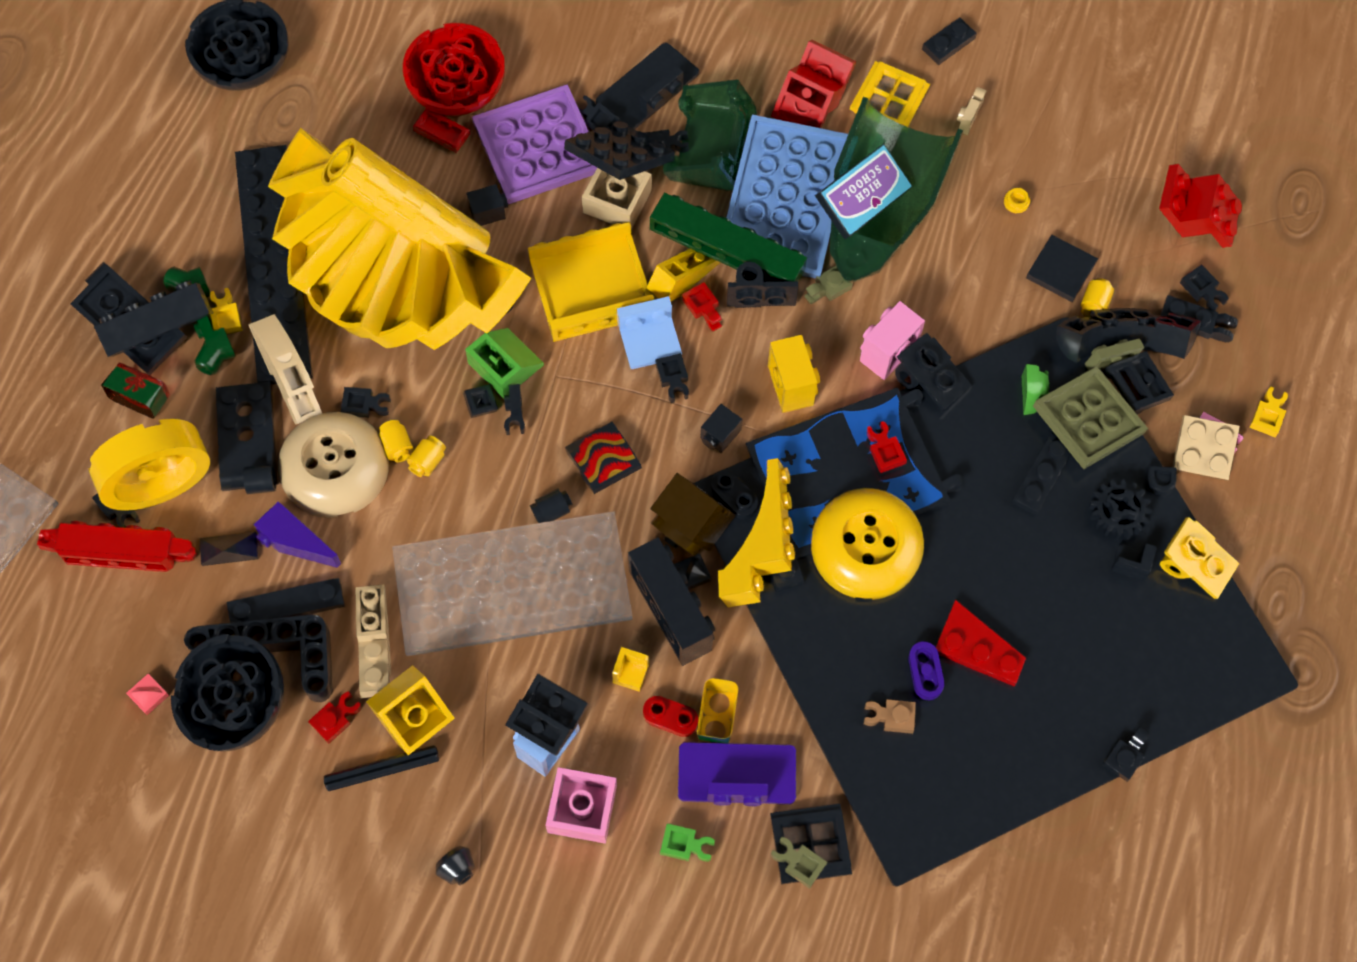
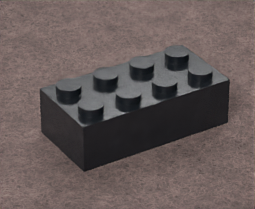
(670, 601)

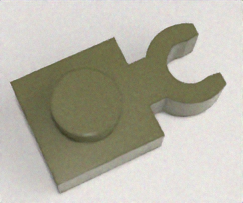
(803, 865)

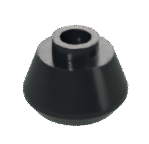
(456, 866)

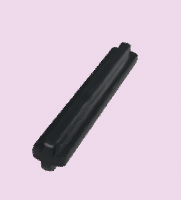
(381, 768)

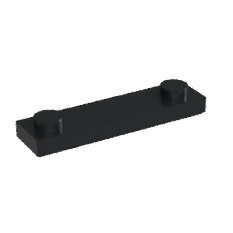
(288, 602)

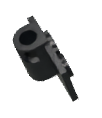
(759, 293)
(931, 368)

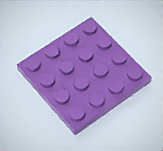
(528, 143)

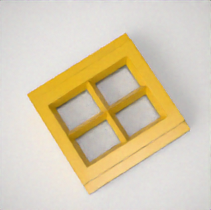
(892, 92)

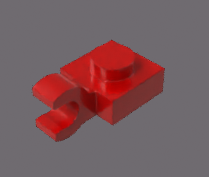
(703, 303)

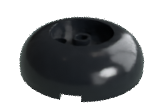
(229, 25)
(209, 674)

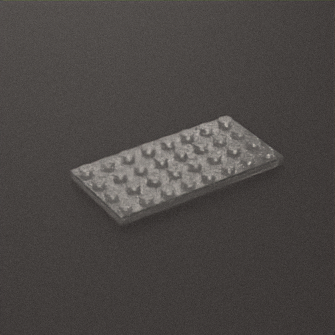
(511, 583)

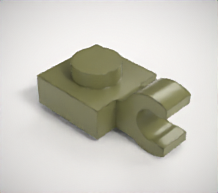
(829, 284)

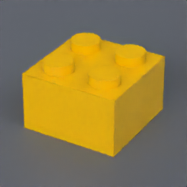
(793, 373)
(410, 709)

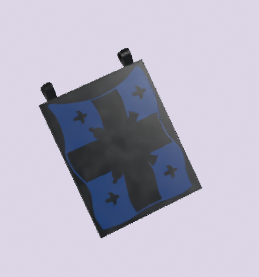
(834, 457)

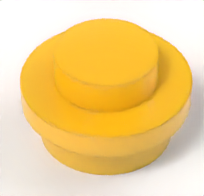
(1017, 200)

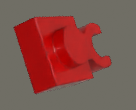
(885, 451)
(332, 720)

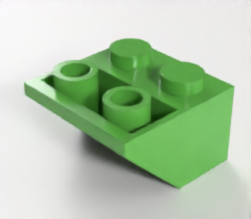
(502, 360)

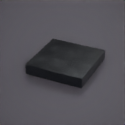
(1062, 268)

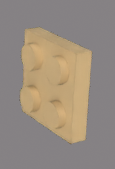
(1205, 447)

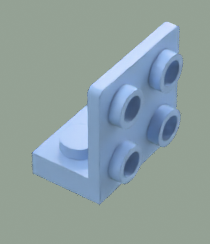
(648, 332)

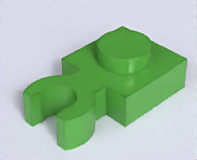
(680, 843)

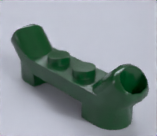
(216, 344)

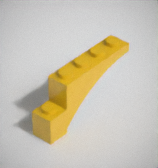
(767, 545)

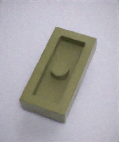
(1105, 356)

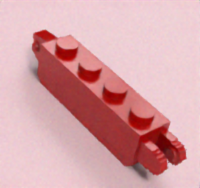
(116, 546)

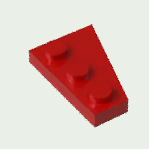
(978, 647)

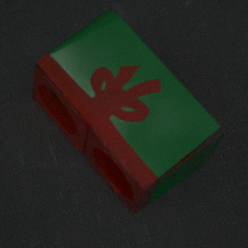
(135, 390)

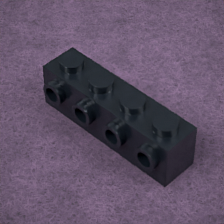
(153, 319)

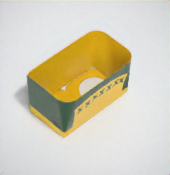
(724, 687)

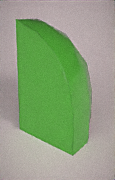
(1034, 386)

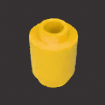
(1097, 296)
(395, 441)
(426, 456)

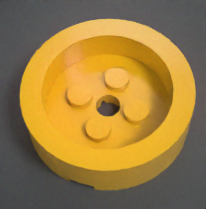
(148, 464)

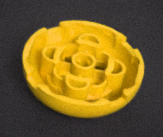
(842, 562)

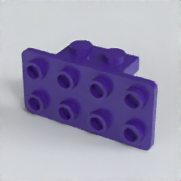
(737, 773)

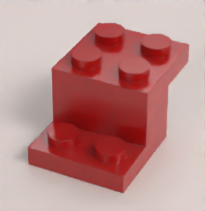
(814, 86)
(1200, 205)

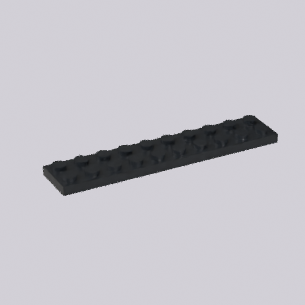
(265, 257)

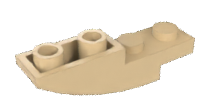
(286, 367)
(372, 639)

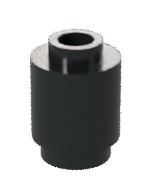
(551, 506)

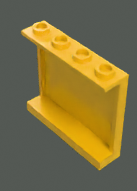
(587, 279)

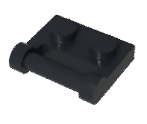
(1145, 379)

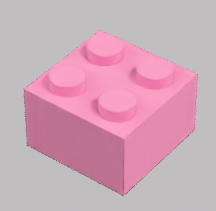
(889, 338)
(581, 805)

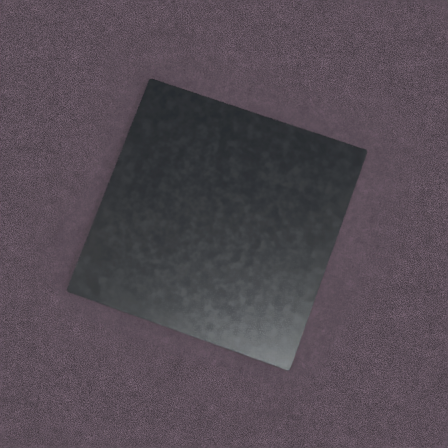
(1094, 641)

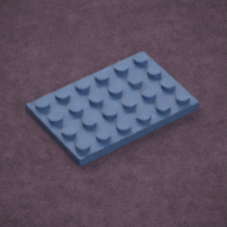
(777, 184)

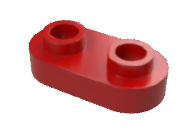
(669, 718)

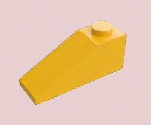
(680, 274)

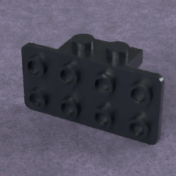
(649, 85)

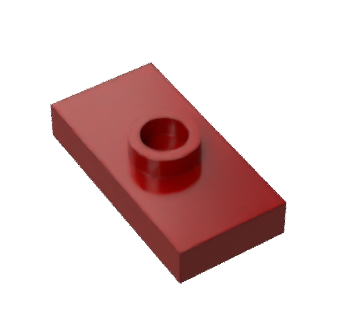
(441, 130)

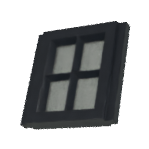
(820, 831)

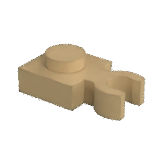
(968, 114)

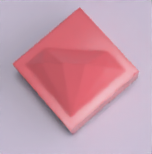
(147, 694)

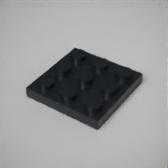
(619, 150)

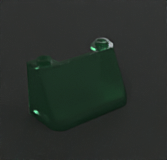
(717, 131)

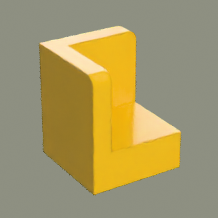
(630, 669)

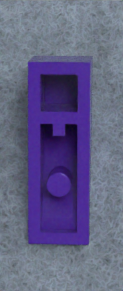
(290, 536)

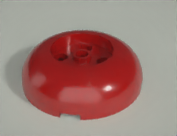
(448, 55)

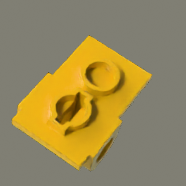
(1199, 558)

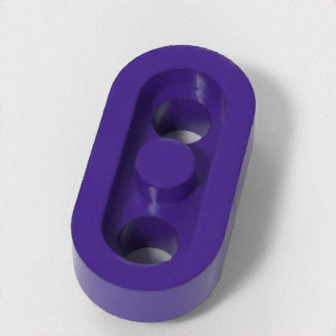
(926, 672)

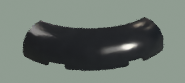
(1158, 333)

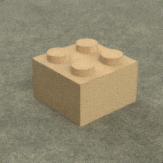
(616, 199)

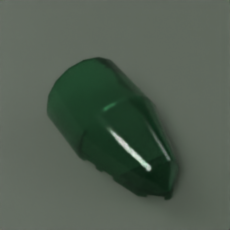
(925, 163)

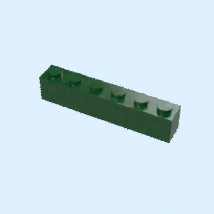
(724, 240)

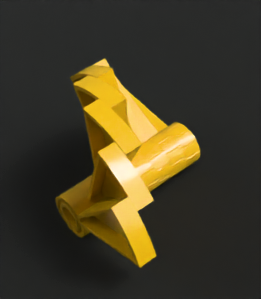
(384, 249)

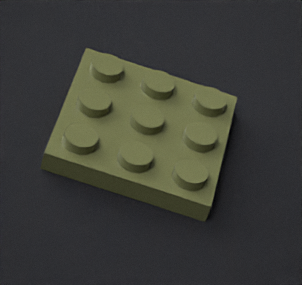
(1090, 417)

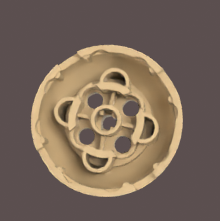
(360, 476)

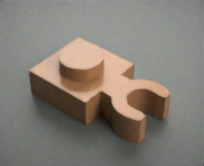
(897, 715)

